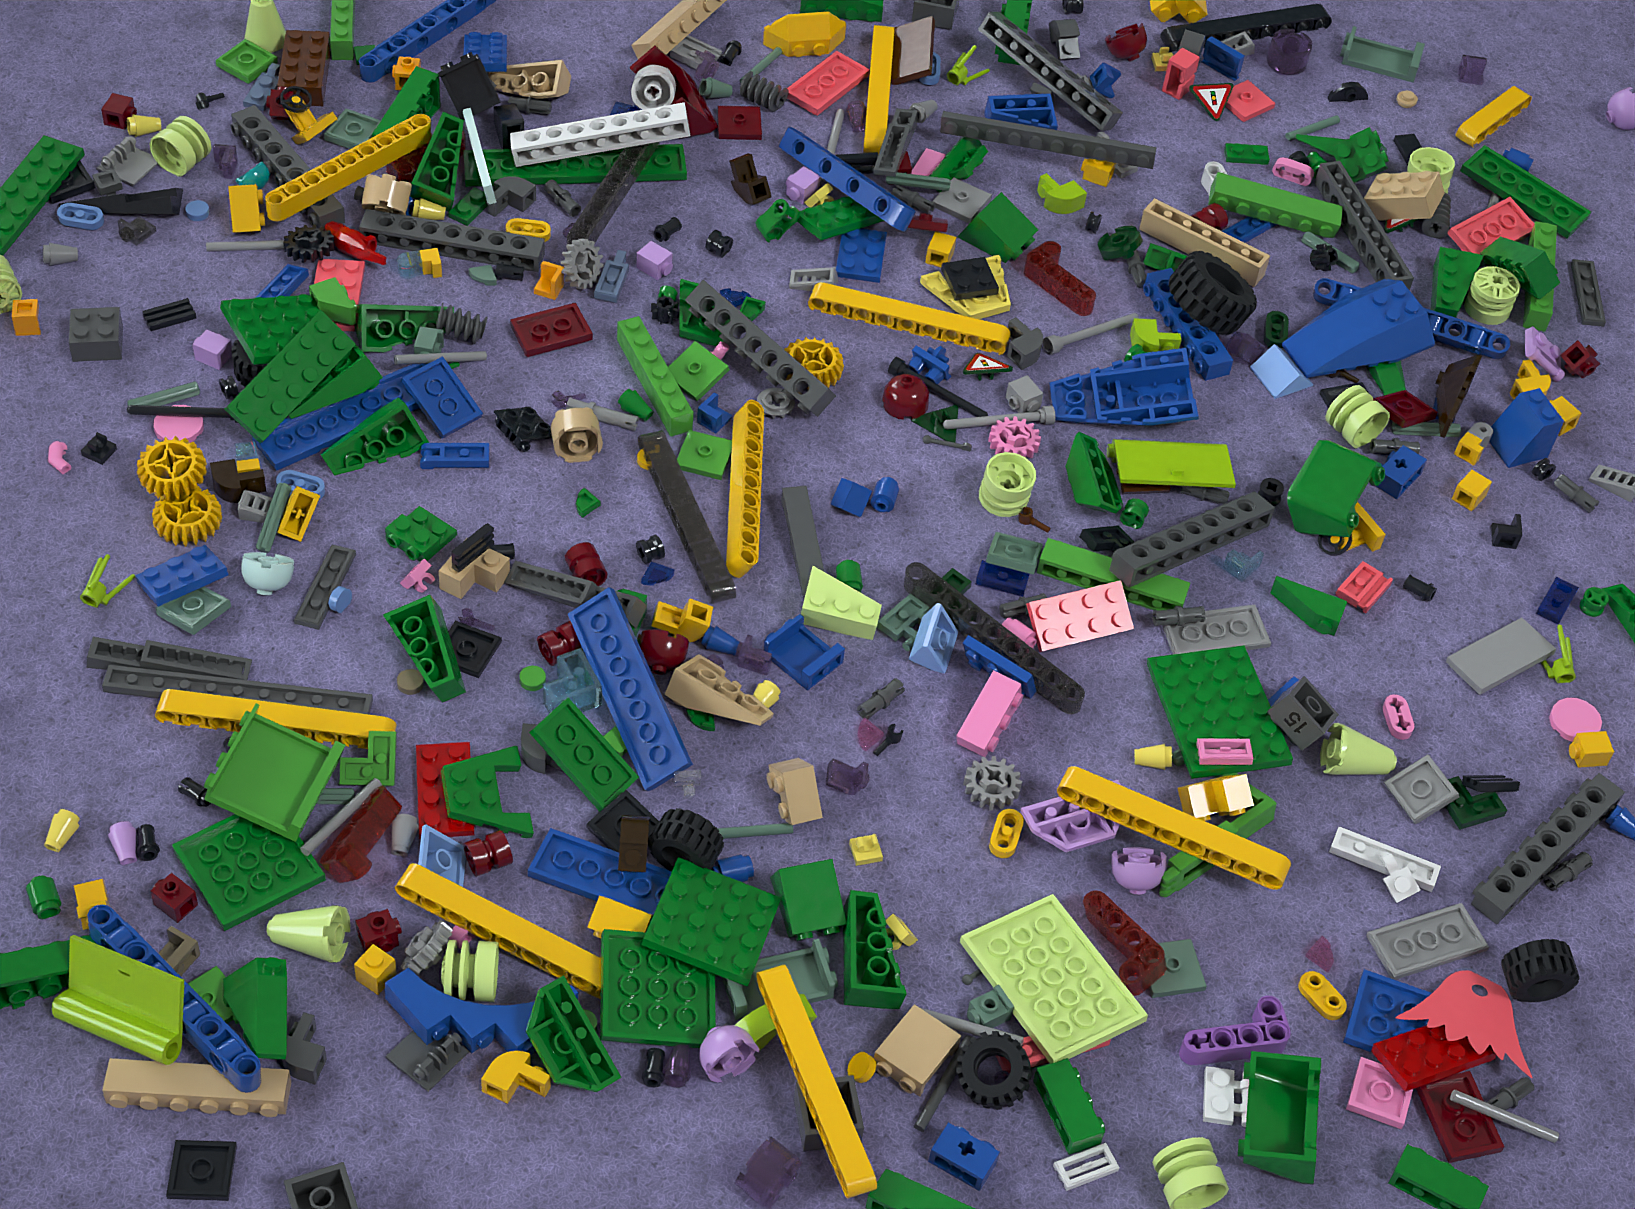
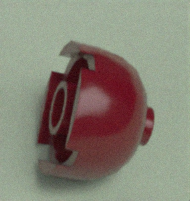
(1127, 42)
(905, 396)
(662, 651)

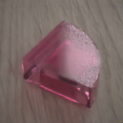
(868, 734)
(1321, 954)

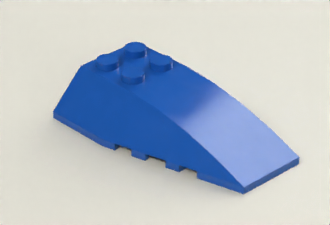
(1362, 329)
(1141, 391)

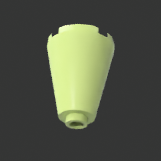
(265, 26)
(1354, 753)
(312, 931)

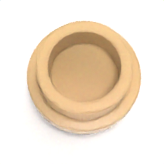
(1407, 99)

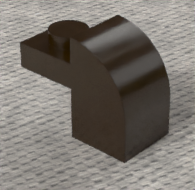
(746, 182)
(231, 484)
(633, 843)

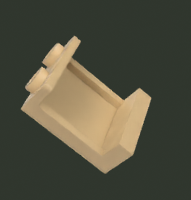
(915, 1050)

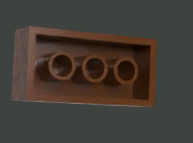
(306, 63)

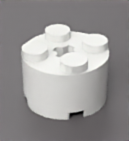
(655, 76)

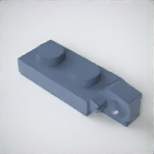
(262, 88)
(612, 278)

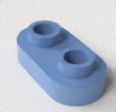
(935, 76)
(80, 216)
(302, 480)

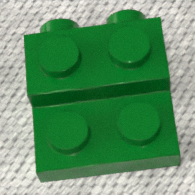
(1361, 155)
(419, 534)

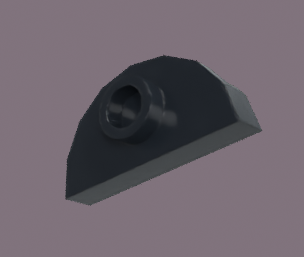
(1348, 92)

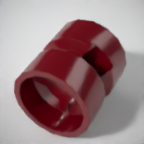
(1212, 215)
(586, 563)
(557, 643)
(488, 853)

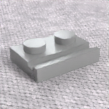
(686, 51)

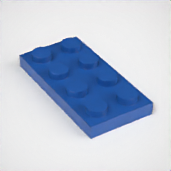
(490, 48)

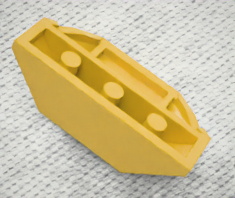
(805, 34)

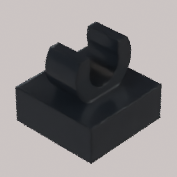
(99, 449)

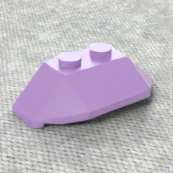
(1068, 824)

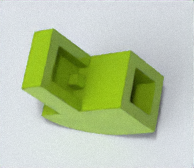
(1063, 198)
(1146, 334)

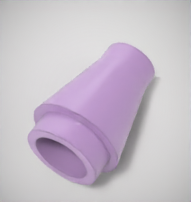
(124, 841)

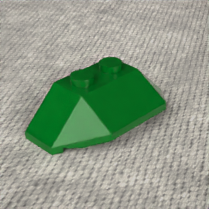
(1092, 476)
(568, 1040)

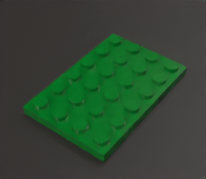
(1217, 698)

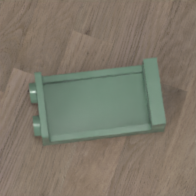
(1381, 57)
(808, 971)

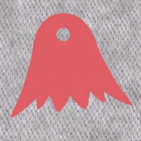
(1480, 1018)

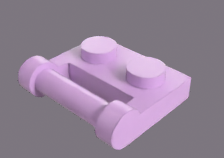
(1544, 353)

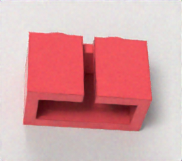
(1180, 73)

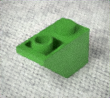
(334, 301)

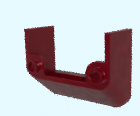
(699, 116)

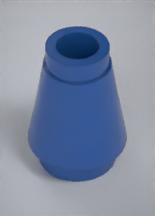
(720, 641)
(1622, 821)

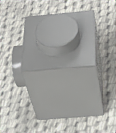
(1024, 395)

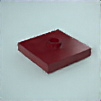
(739, 122)
(927, 222)
(1406, 408)

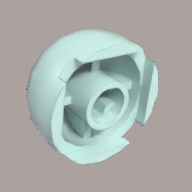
(266, 572)

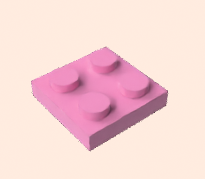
(1378, 1095)

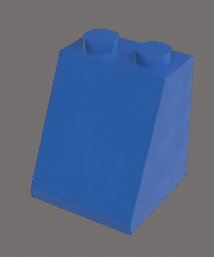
(1526, 429)

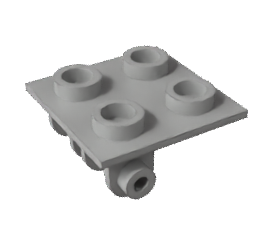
(128, 161)

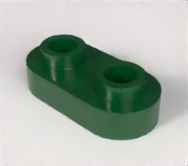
(1275, 328)

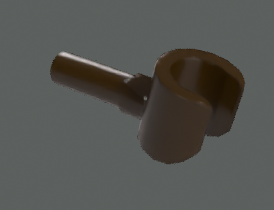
(1343, 373)

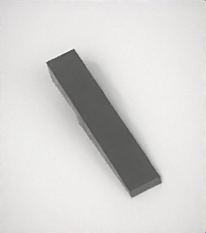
(896, 142)
(802, 533)
(568, 589)
(165, 658)

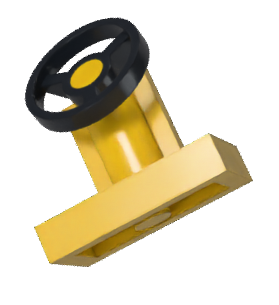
(302, 116)
(1365, 532)

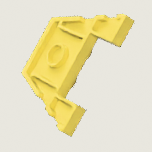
(974, 307)

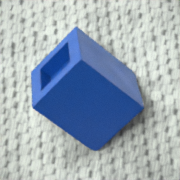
(1104, 78)
(712, 416)
(851, 497)

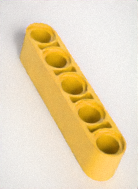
(1493, 115)

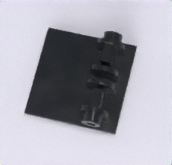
(522, 426)

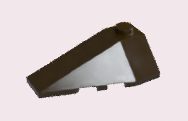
(1452, 390)

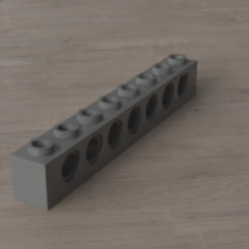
(1050, 71)
(281, 160)
(1361, 225)
(453, 240)
(817, 396)
(1191, 539)
(1547, 848)

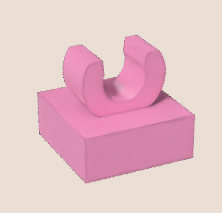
(416, 576)

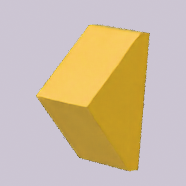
(298, 513)

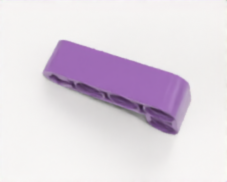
(1202, 1048)

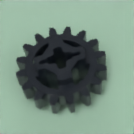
(308, 243)

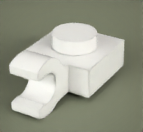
(1400, 881)

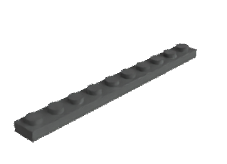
(1048, 140)
(153, 682)

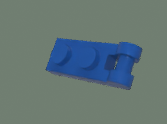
(454, 455)

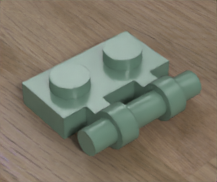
(902, 618)

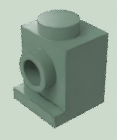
(429, 341)
(998, 1013)

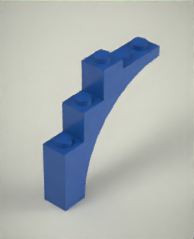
(435, 1013)

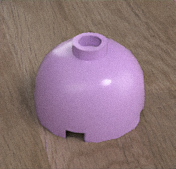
(1622, 109)
(1138, 869)
(727, 1051)

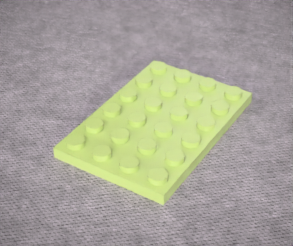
(1054, 979)

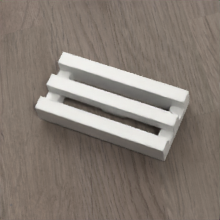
(1091, 1176)

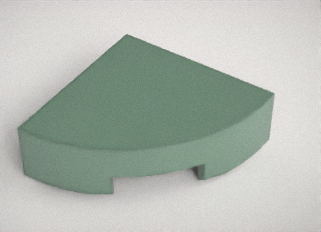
(483, 274)

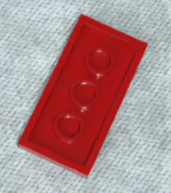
(431, 797)
(1427, 1056)

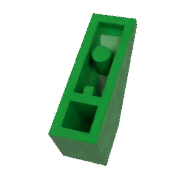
(1310, 605)

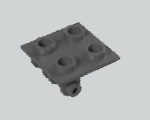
(427, 1062)

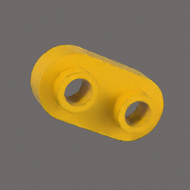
(529, 228)
(1006, 835)
(1321, 995)

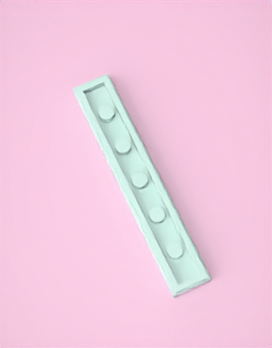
(479, 157)

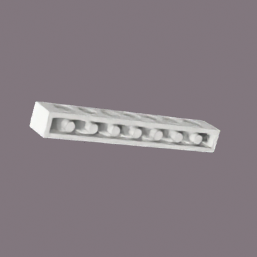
(599, 134)

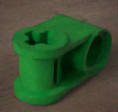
(776, 221)

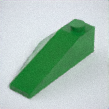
(382, 435)
(260, 1005)

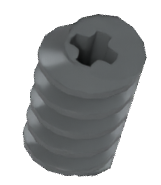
(763, 93)
(1440, 222)
(461, 324)

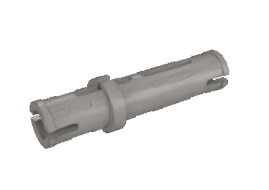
(607, 415)

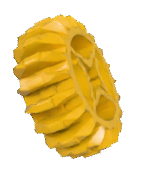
(813, 355)
(155, 467)
(190, 520)

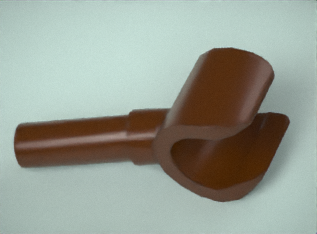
(1027, 519)

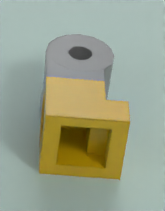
(1473, 442)

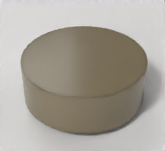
(410, 681)

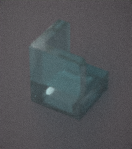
(1241, 565)

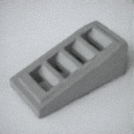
(1243, 39)
(826, 275)
(1625, 489)
(253, 513)

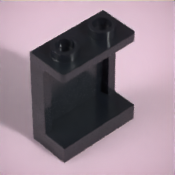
(469, 85)

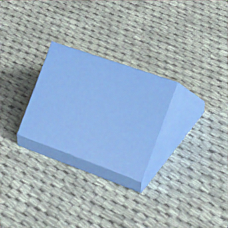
(1279, 373)
(934, 640)
(442, 855)

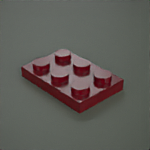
(551, 329)
(1459, 1129)

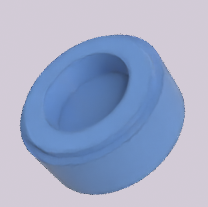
(197, 210)
(340, 599)

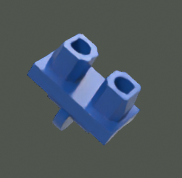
(933, 360)

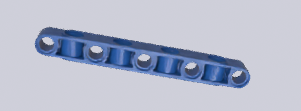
(419, 36)
(847, 179)
(1471, 338)
(224, 1048)

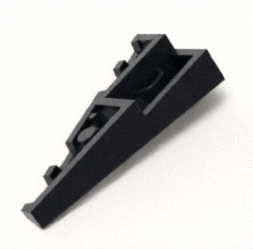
(153, 202)

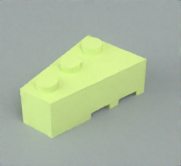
(839, 607)

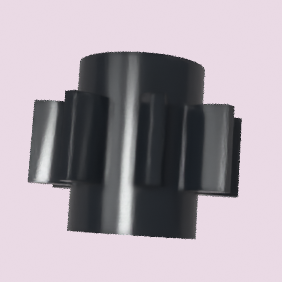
(1323, 257)
(665, 310)

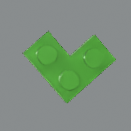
(378, 765)

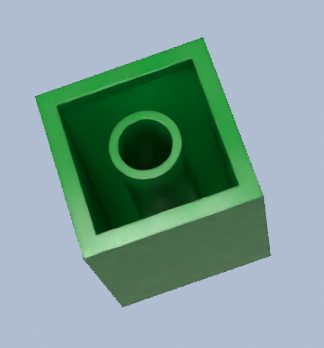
(1000, 230)
(809, 899)

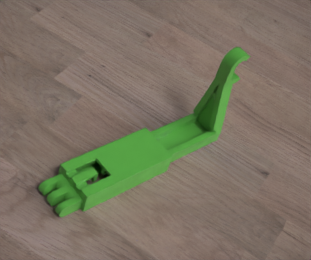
(1186, 868)

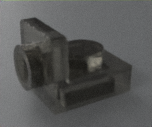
(135, 231)

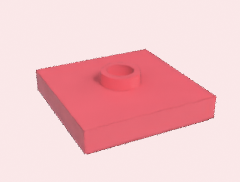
(1248, 101)

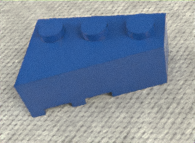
(1023, 109)

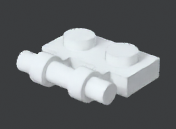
(1219, 1096)

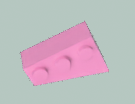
(990, 714)

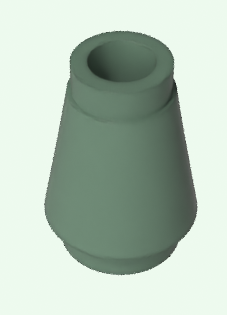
(714, 89)

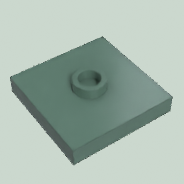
(351, 129)
(1014, 553)
(194, 609)
(1182, 971)

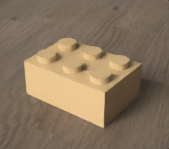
(1405, 195)

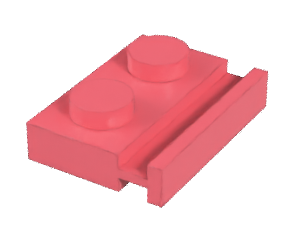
(1363, 587)

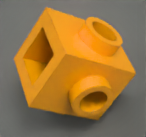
(403, 70)

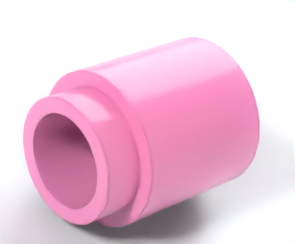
(1021, 631)

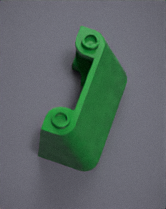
(1328, 489)
(1282, 1115)

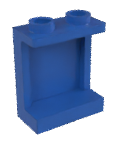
(802, 653)

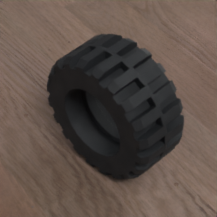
(1212, 293)

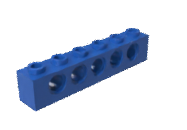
(1202, 345)

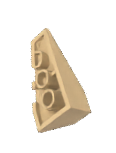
(534, 79)
(704, 688)

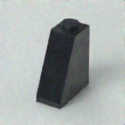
(507, 121)

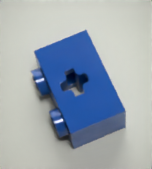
(1401, 471)
(949, 1156)

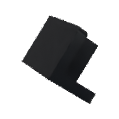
(1507, 535)

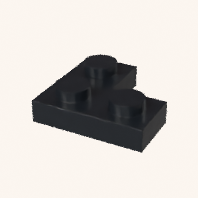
(1105, 538)

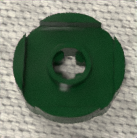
(1120, 243)

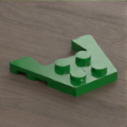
(695, 329)
(474, 794)

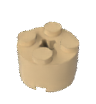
(386, 194)
(576, 434)

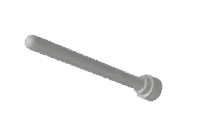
(1056, 343)
(1044, 415)

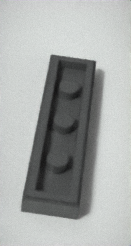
(1588, 293)
(327, 579)

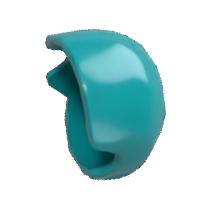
(258, 175)

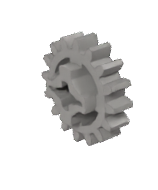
(582, 263)
(992, 783)
(427, 947)

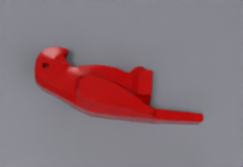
(355, 243)

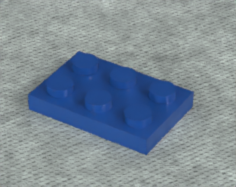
(861, 255)
(442, 397)
(181, 575)
(987, 659)

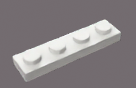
(1368, 853)

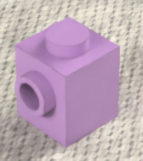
(802, 185)
(654, 260)
(212, 349)

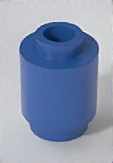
(1518, 158)
(885, 494)
(735, 867)

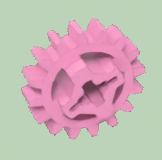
(1014, 437)

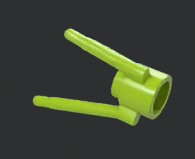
(959, 72)
(96, 591)
(1562, 667)

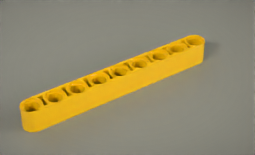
(878, 88)
(348, 167)
(909, 317)
(745, 489)
(226, 712)
(1174, 828)
(501, 926)
(816, 1082)

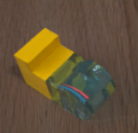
(419, 263)
(247, 457)

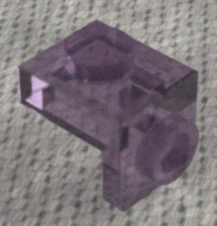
(847, 778)

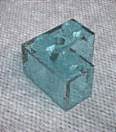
(575, 681)

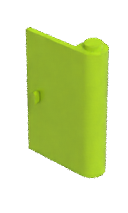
(1172, 463)
(122, 1001)

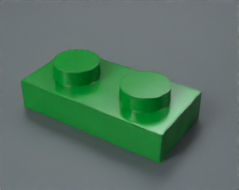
(1246, 153)
(469, 207)

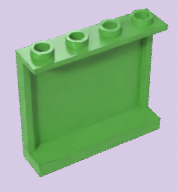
(272, 775)

